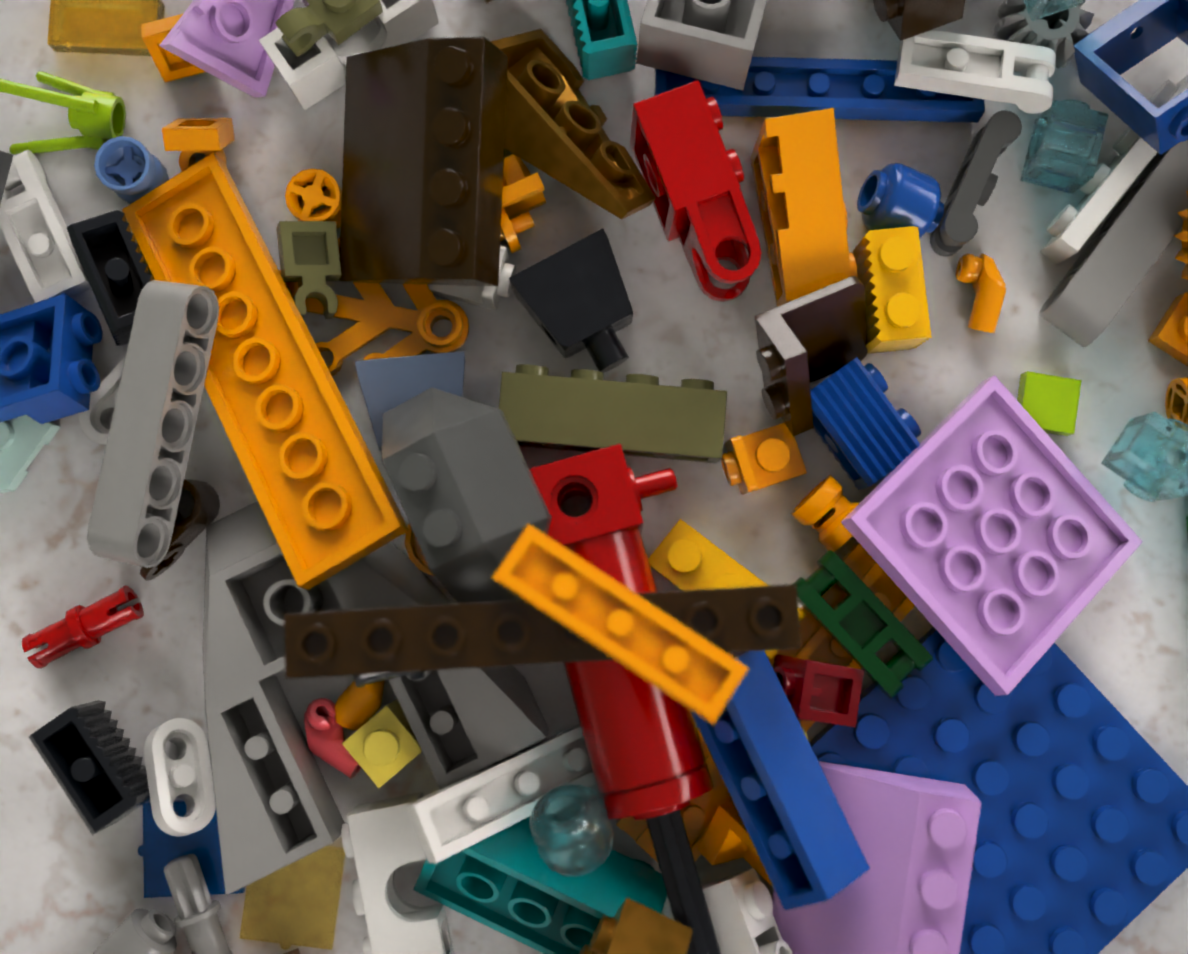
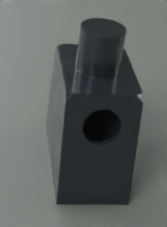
(579, 300)

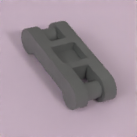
(974, 183)

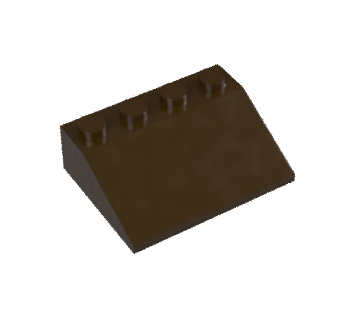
(424, 163)

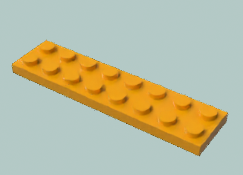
(269, 378)

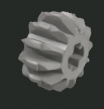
(1055, 31)

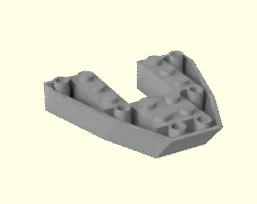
(263, 774)

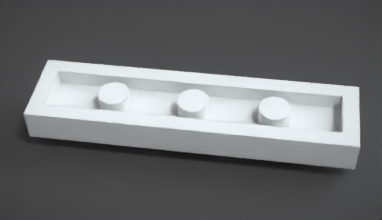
(1075, 225)
(498, 794)

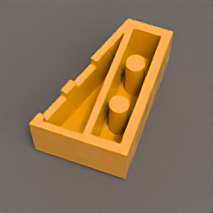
(802, 203)

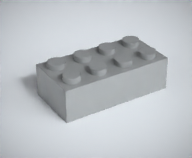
(701, 38)

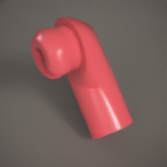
(326, 737)

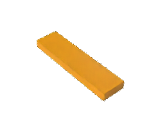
(620, 623)

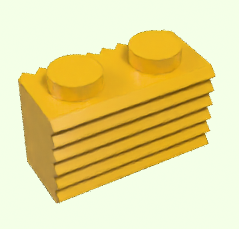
(894, 289)

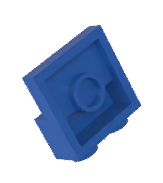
(47, 360)

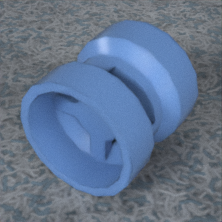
(122, 162)

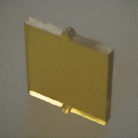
(297, 902)

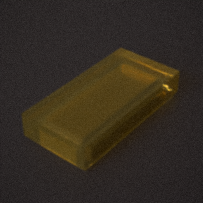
(101, 25)

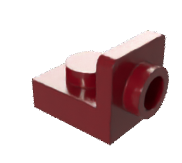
(820, 689)

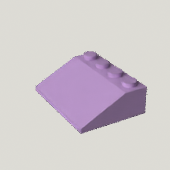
(920, 863)

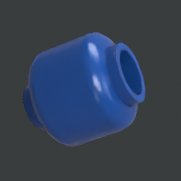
(900, 198)

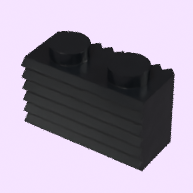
(112, 268)
(93, 764)

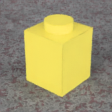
(384, 744)

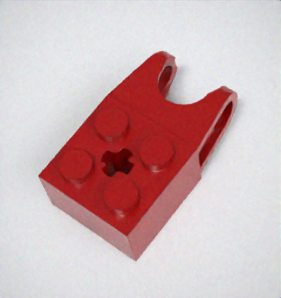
(696, 186)

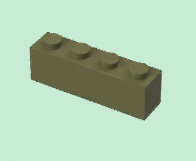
(596, 413)

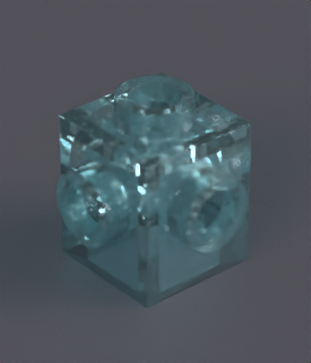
(1152, 457)

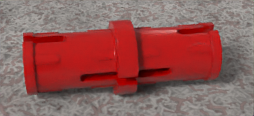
(82, 627)

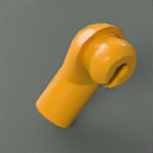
(988, 287)
(358, 705)

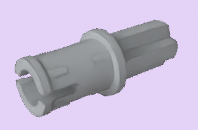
(195, 907)

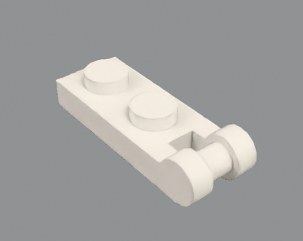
(977, 68)
(39, 233)

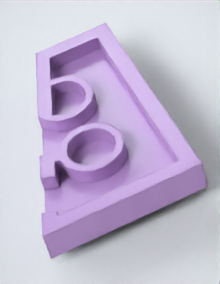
(225, 40)

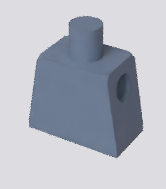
(398, 379)

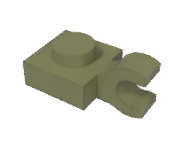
(337, 17)

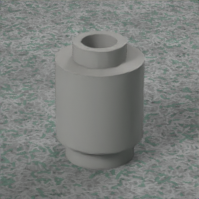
(142, 934)

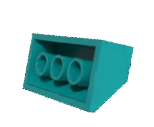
(518, 895)

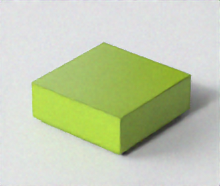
(1050, 401)

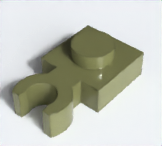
(311, 258)

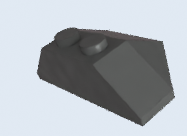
(461, 488)

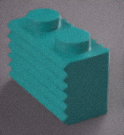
(603, 36)

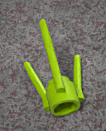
(94, 112)

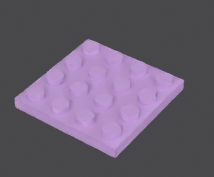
(993, 535)

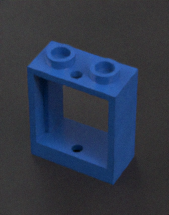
(1114, 50)

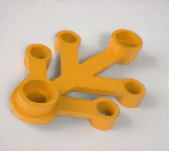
(378, 315)

